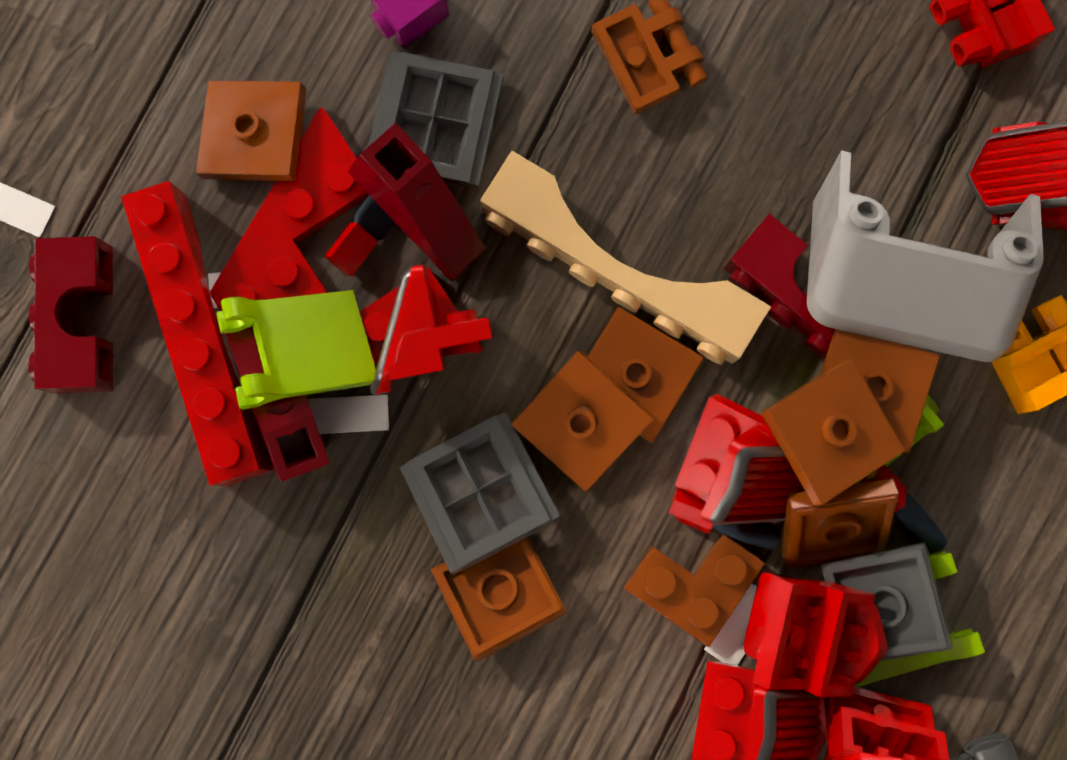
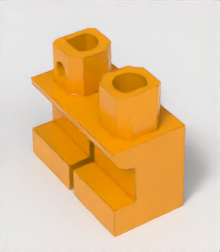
(1037, 367)

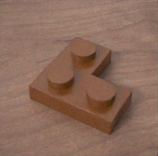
(699, 600)

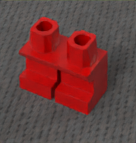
(993, 28)

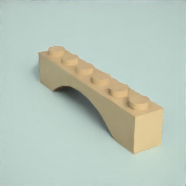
(711, 313)

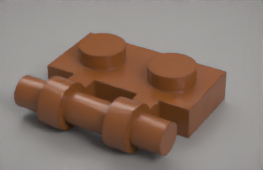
(637, 60)

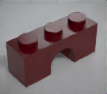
(766, 269)
(64, 276)

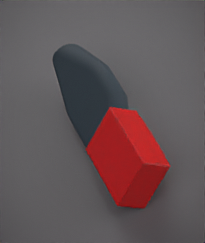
(360, 237)
(688, 511)
(910, 513)

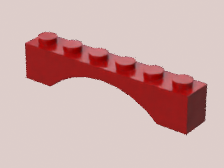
(180, 293)

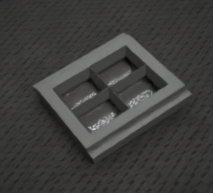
(443, 110)
(479, 493)

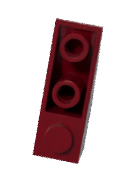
(417, 200)
(284, 424)

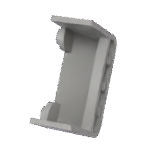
(916, 290)

